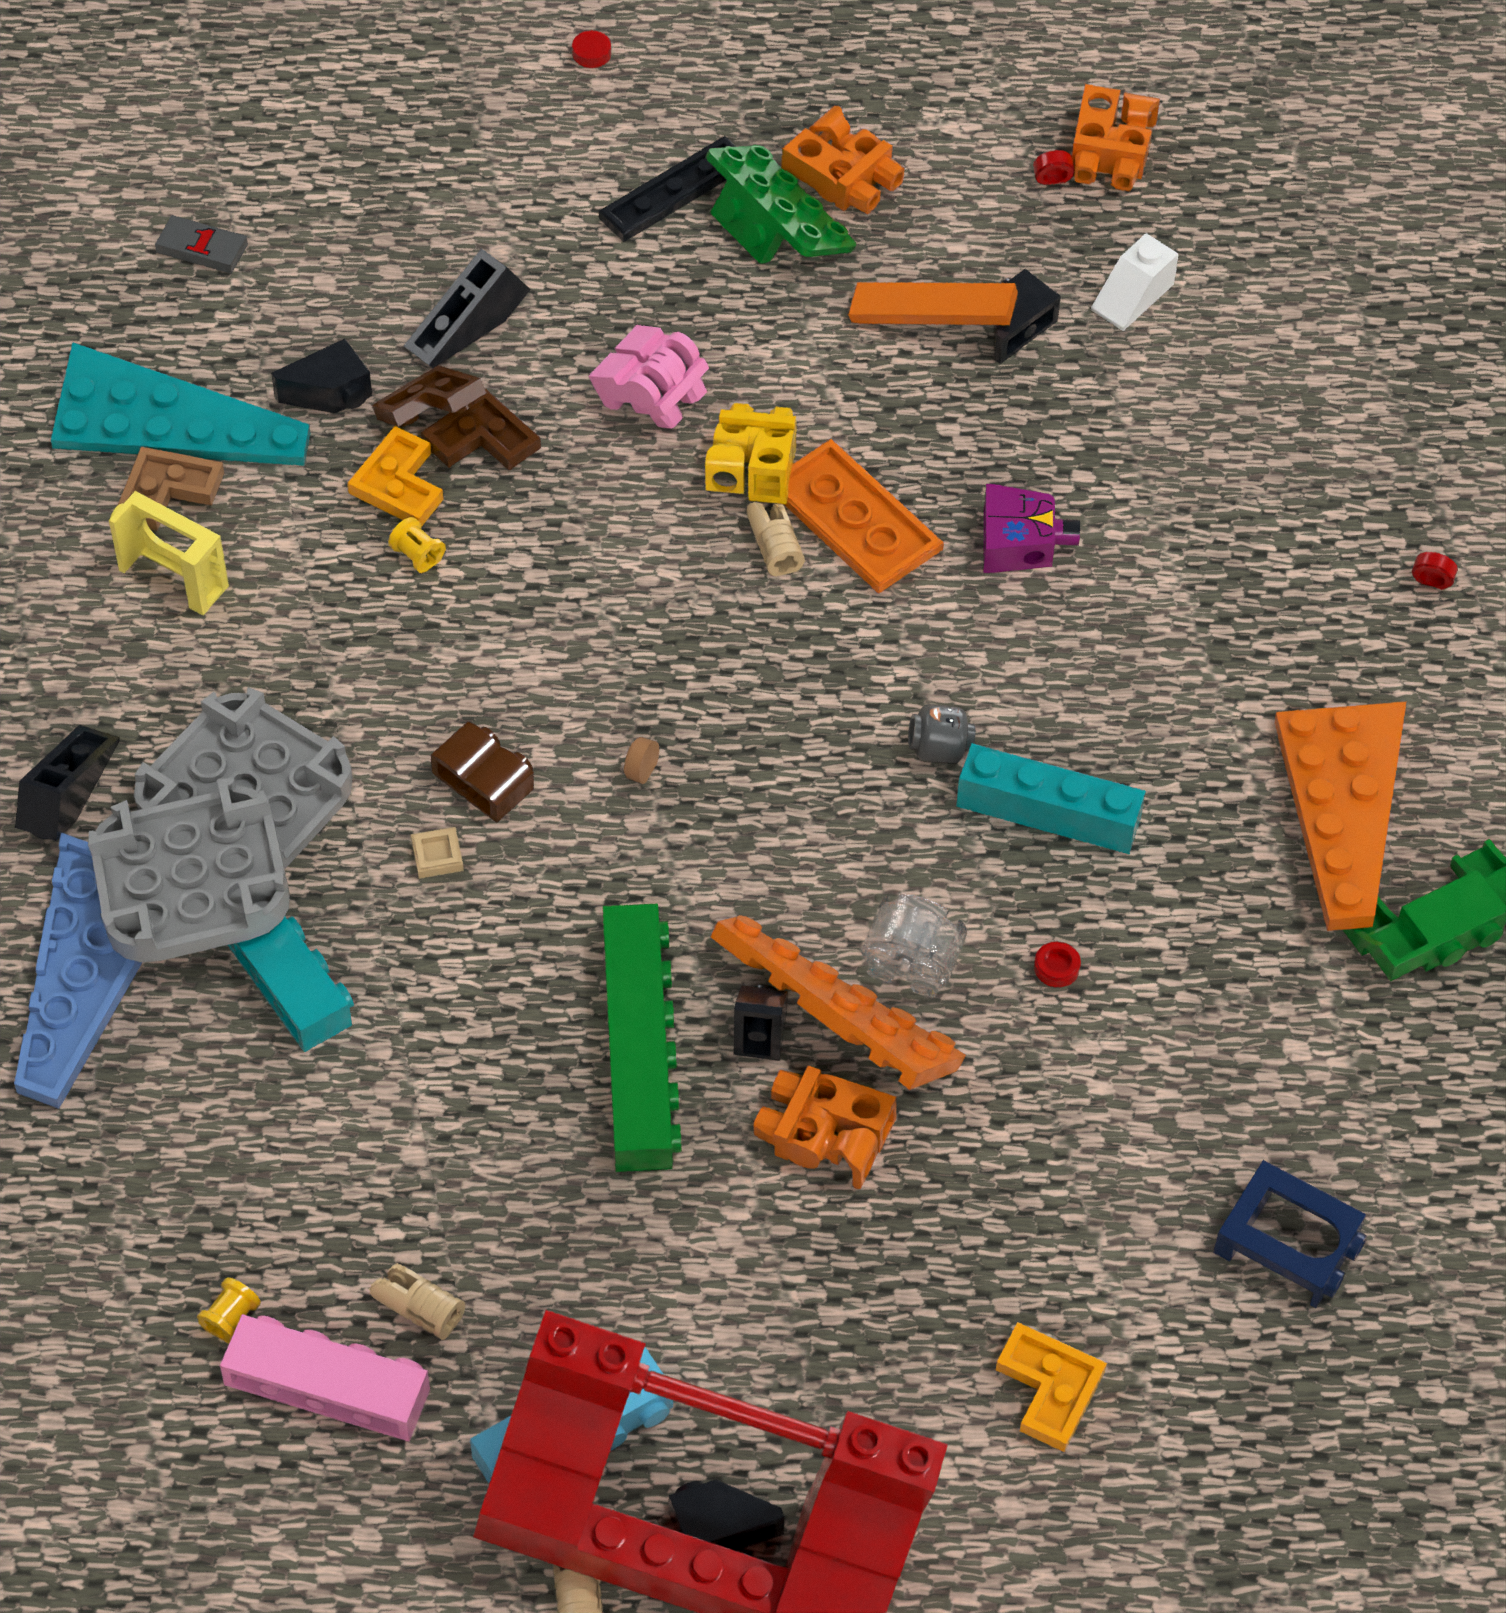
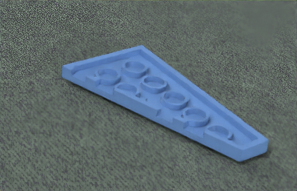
(75, 982)

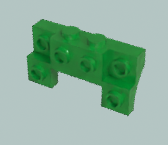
(1443, 922)

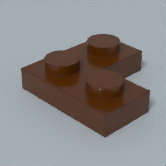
(436, 388)
(484, 425)

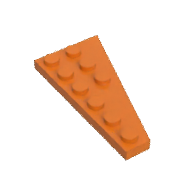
(1342, 789)
(844, 1008)

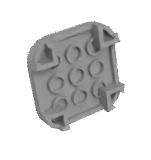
(263, 751)
(189, 873)

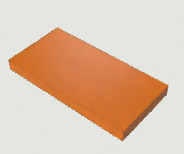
(858, 517)

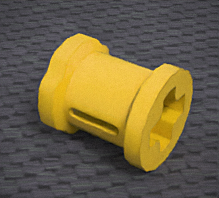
(416, 544)
(227, 1309)

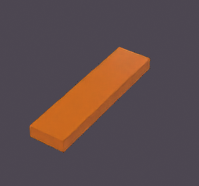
(933, 303)

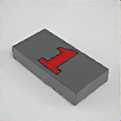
(201, 244)

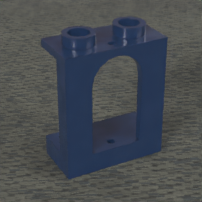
(1314, 1274)

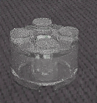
(913, 944)

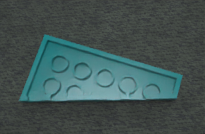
(126, 407)

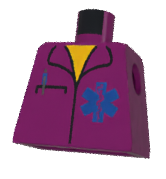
(1022, 529)

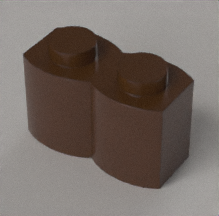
(483, 771)

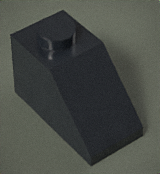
(1033, 313)
(324, 380)
(760, 1022)
(724, 1515)

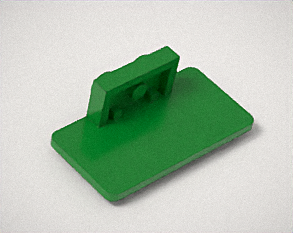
(767, 205)

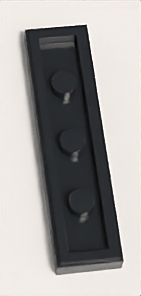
(663, 194)

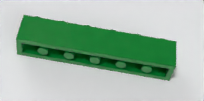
(638, 1038)

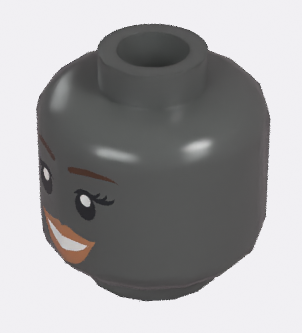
(940, 734)

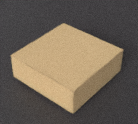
(437, 852)

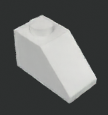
(1136, 282)

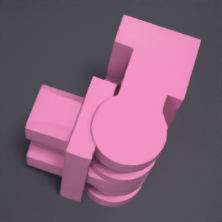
(652, 374)

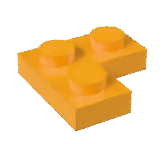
(389, 478)
(1063, 1381)

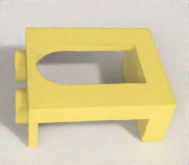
(200, 565)

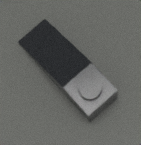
(469, 309)
(62, 782)

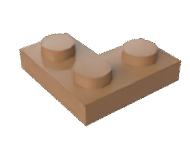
(173, 475)

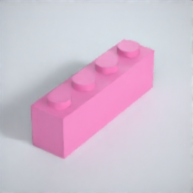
(325, 1376)

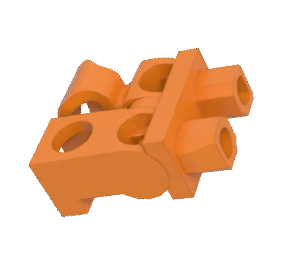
(1113, 149)
(845, 169)
(816, 1110)

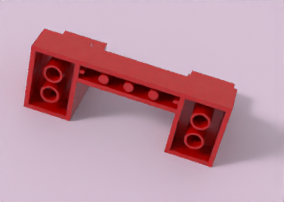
(557, 1445)

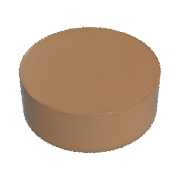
(641, 759)

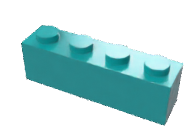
(1050, 798)
(296, 983)

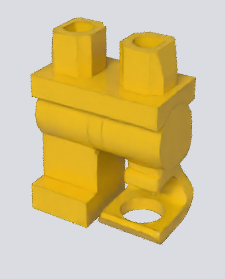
(756, 439)

